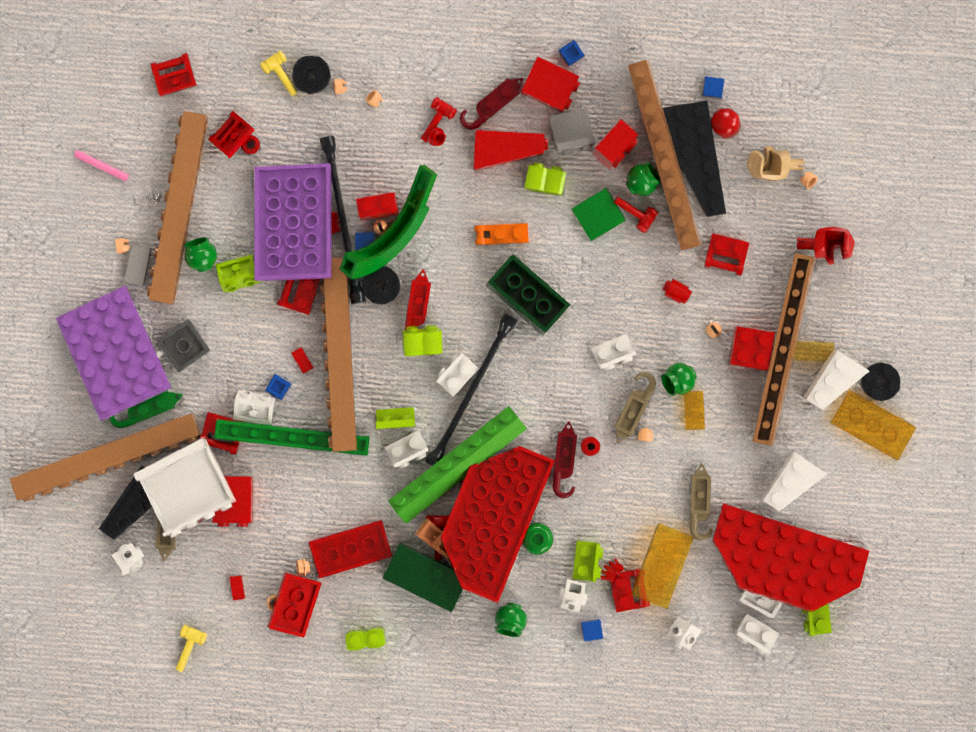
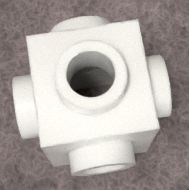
(128, 558)
(573, 595)
(683, 633)

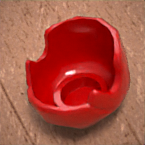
(726, 123)

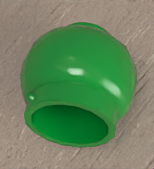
(642, 179)
(200, 254)
(679, 379)
(538, 539)
(510, 620)

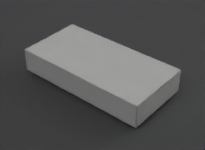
(137, 265)

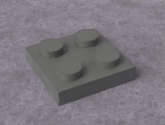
(183, 345)

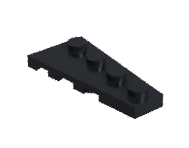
(127, 510)

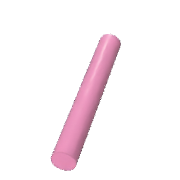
(101, 165)

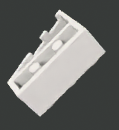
(833, 379)
(791, 481)

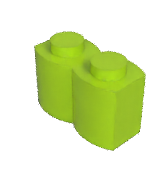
(545, 180)
(422, 341)
(359, 638)

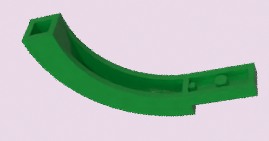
(398, 235)

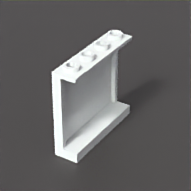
(186, 487)

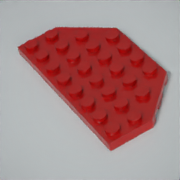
(493, 518)
(786, 560)

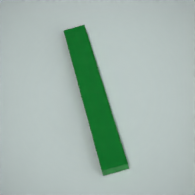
(282, 436)

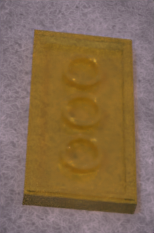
(873, 425)
(662, 566)

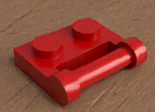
(176, 80)
(229, 138)
(728, 248)
(304, 295)
(210, 425)
(622, 592)

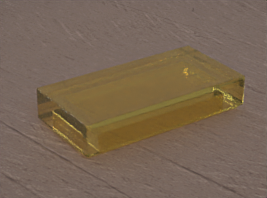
(813, 351)
(694, 410)

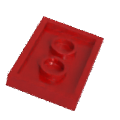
(294, 604)

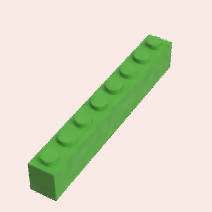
(455, 465)

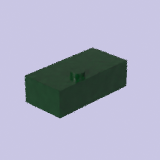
(527, 294)
(424, 577)

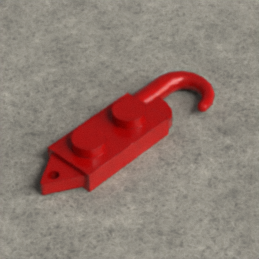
(418, 300)

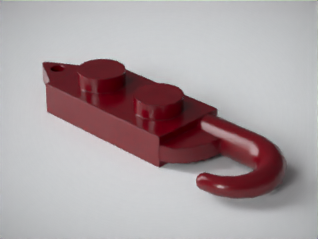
(493, 102)
(564, 459)

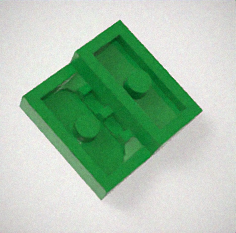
(598, 214)

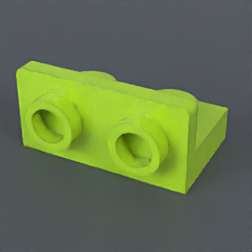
(236, 273)
(395, 418)
(586, 561)
(817, 621)

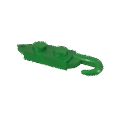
(149, 408)

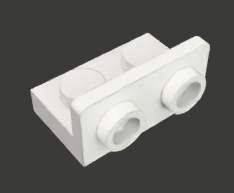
(613, 352)
(457, 374)
(254, 407)
(407, 449)
(762, 604)
(756, 633)

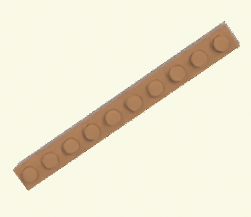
(664, 155)
(178, 207)
(784, 349)
(339, 360)
(104, 457)

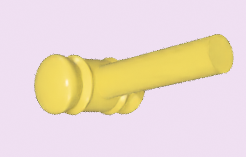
(274, 63)
(192, 635)

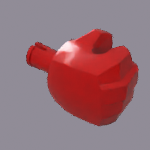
(826, 241)

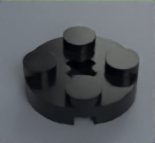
(322, 75)
(388, 293)
(890, 387)

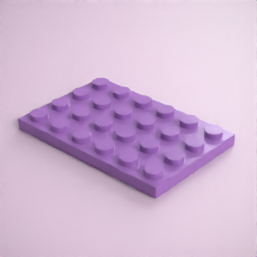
(293, 222)
(113, 353)

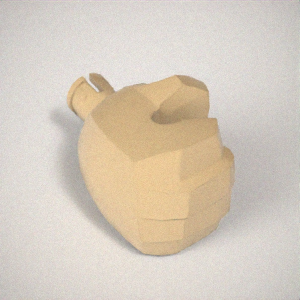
(774, 164)

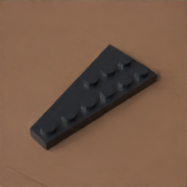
(696, 153)

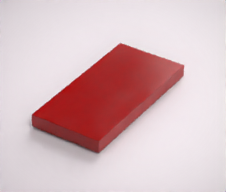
(350, 549)

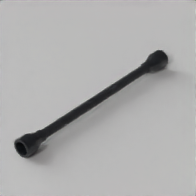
(329, 146)
(506, 325)

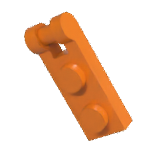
(502, 234)

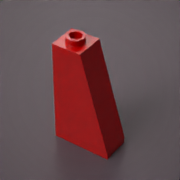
(501, 148)

